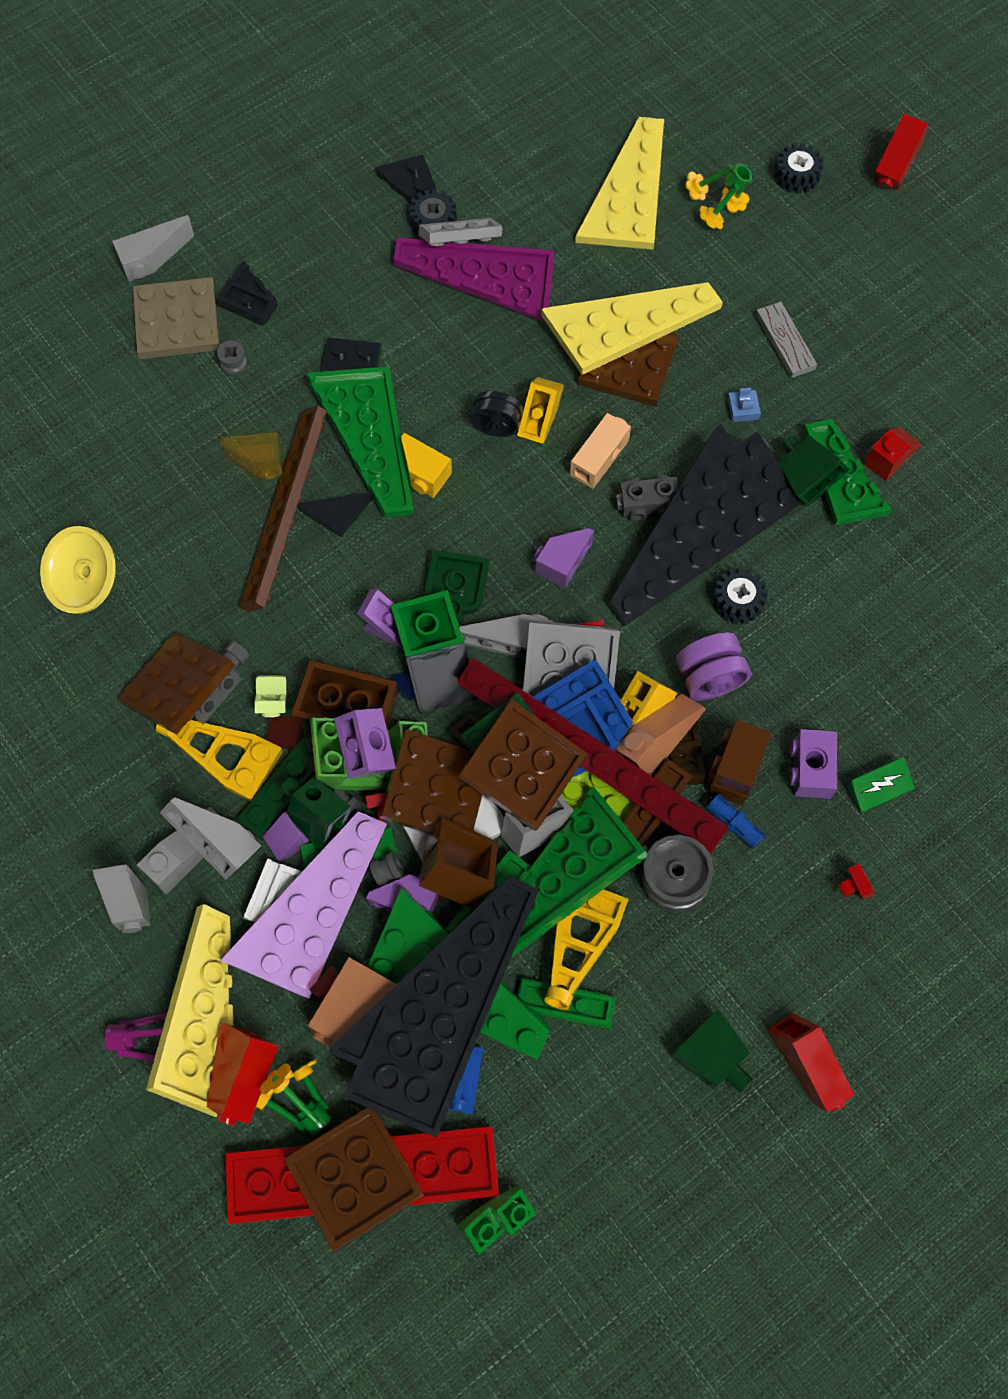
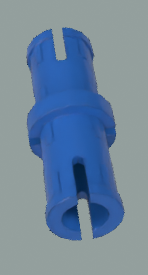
(736, 821)

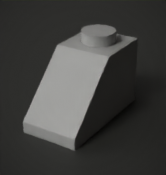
(524, 839)

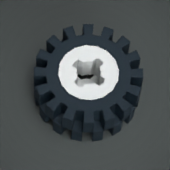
(798, 168)
(737, 605)

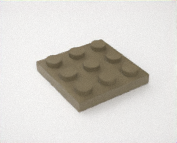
(176, 318)

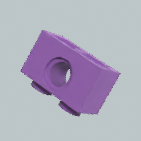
(364, 743)
(822, 748)

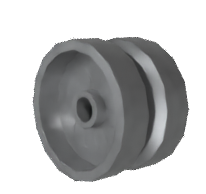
(659, 869)

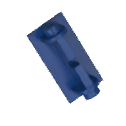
(466, 1091)

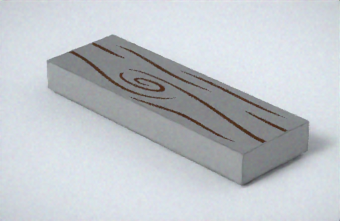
(786, 339)

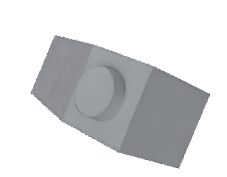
(151, 248)
(502, 635)
(216, 838)
(170, 861)
(124, 898)

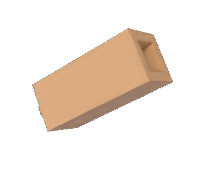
(600, 450)

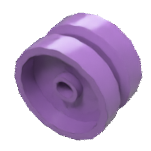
(713, 666)

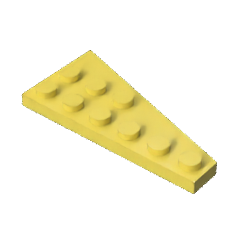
(629, 197)
(615, 326)
(195, 1013)

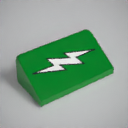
(881, 785)

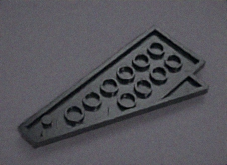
(716, 509)
(426, 1027)

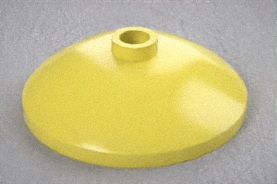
(67, 568)

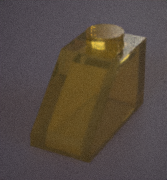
(256, 454)

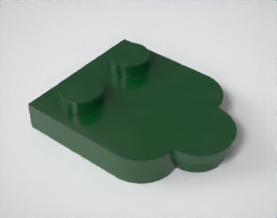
(462, 577)

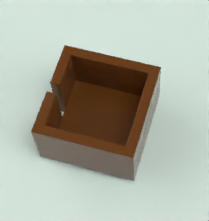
(738, 762)
(459, 864)

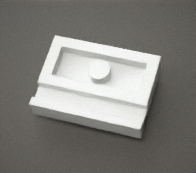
(271, 884)

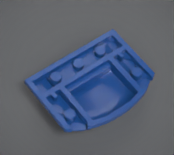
(590, 704)

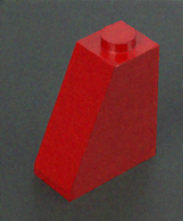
(901, 152)
(812, 1061)
(238, 1072)

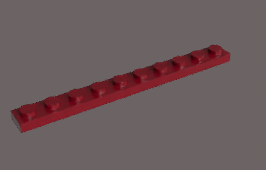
(604, 761)

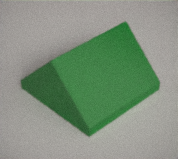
(427, 623)

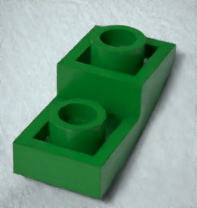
(500, 1215)

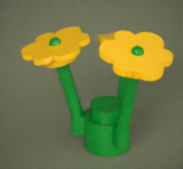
(733, 194)
(311, 1116)

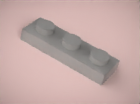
(460, 231)

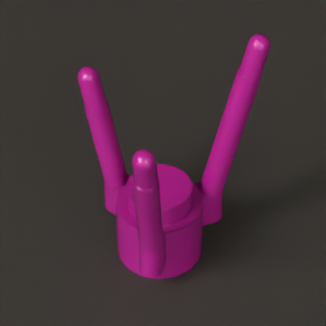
(125, 1035)

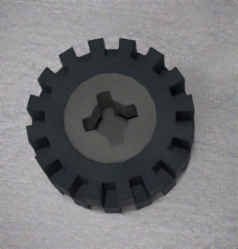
(431, 209)

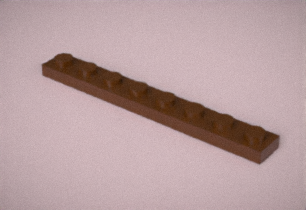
(282, 510)

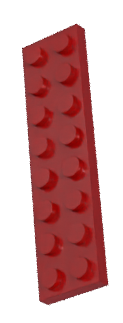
(446, 1169)

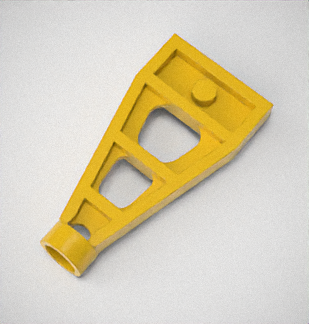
(252, 768)
(607, 911)

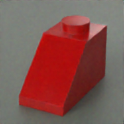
(891, 452)

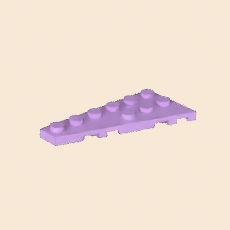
(301, 926)

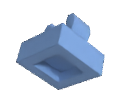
(744, 405)

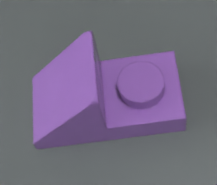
(379, 617)
(284, 838)

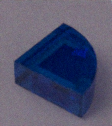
(404, 685)

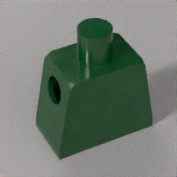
(810, 468)
(315, 810)
(715, 1054)

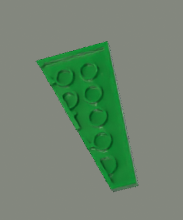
(366, 421)
(578, 865)
(412, 935)

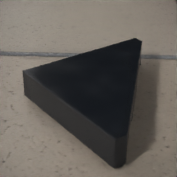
(336, 513)

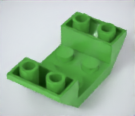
(330, 762)

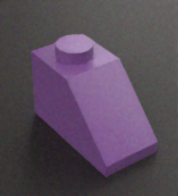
(563, 556)
(386, 896)

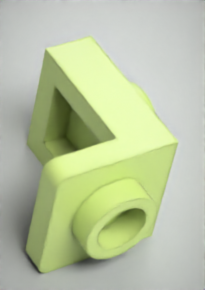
(270, 695)

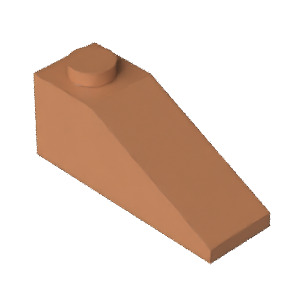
(659, 733)

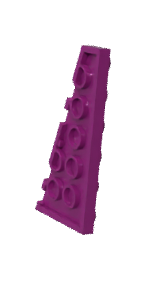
(498, 274)

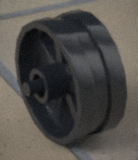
(496, 413)

